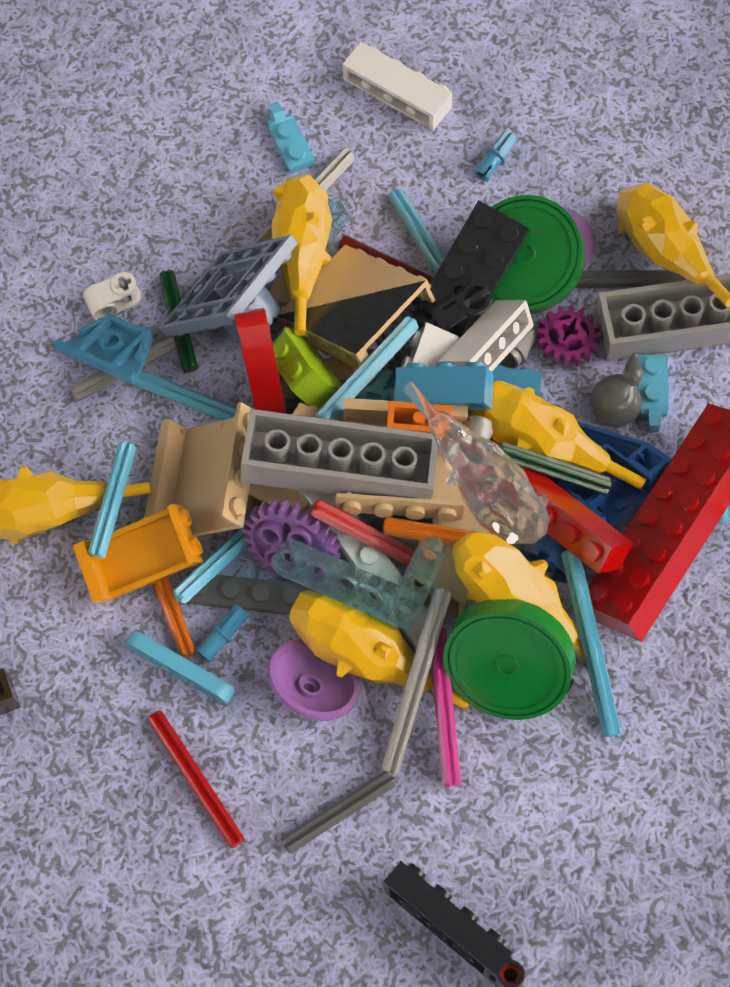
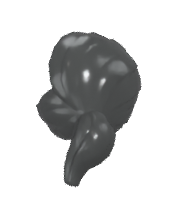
(617, 396)

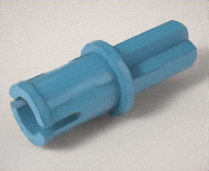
(495, 155)
(222, 633)

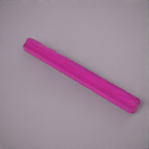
(445, 717)

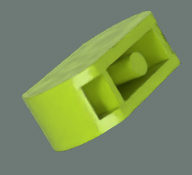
(304, 368)

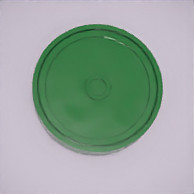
(549, 259)
(509, 659)

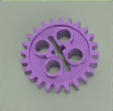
(276, 523)

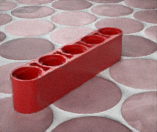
(260, 360)

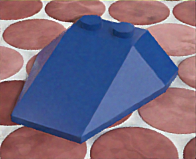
(623, 499)

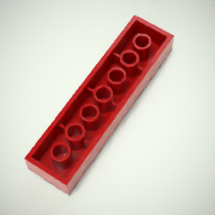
(668, 529)

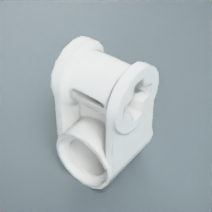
(109, 295)

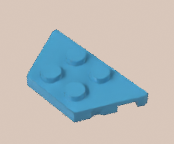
(110, 347)

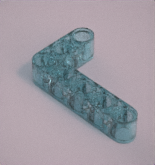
(364, 581)

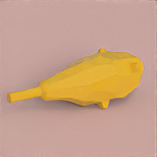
(304, 214)
(666, 235)
(546, 429)
(47, 500)
(499, 571)
(355, 642)

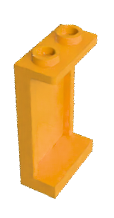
(141, 554)

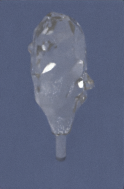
(486, 478)

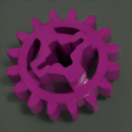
(577, 345)

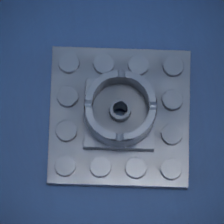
(229, 287)

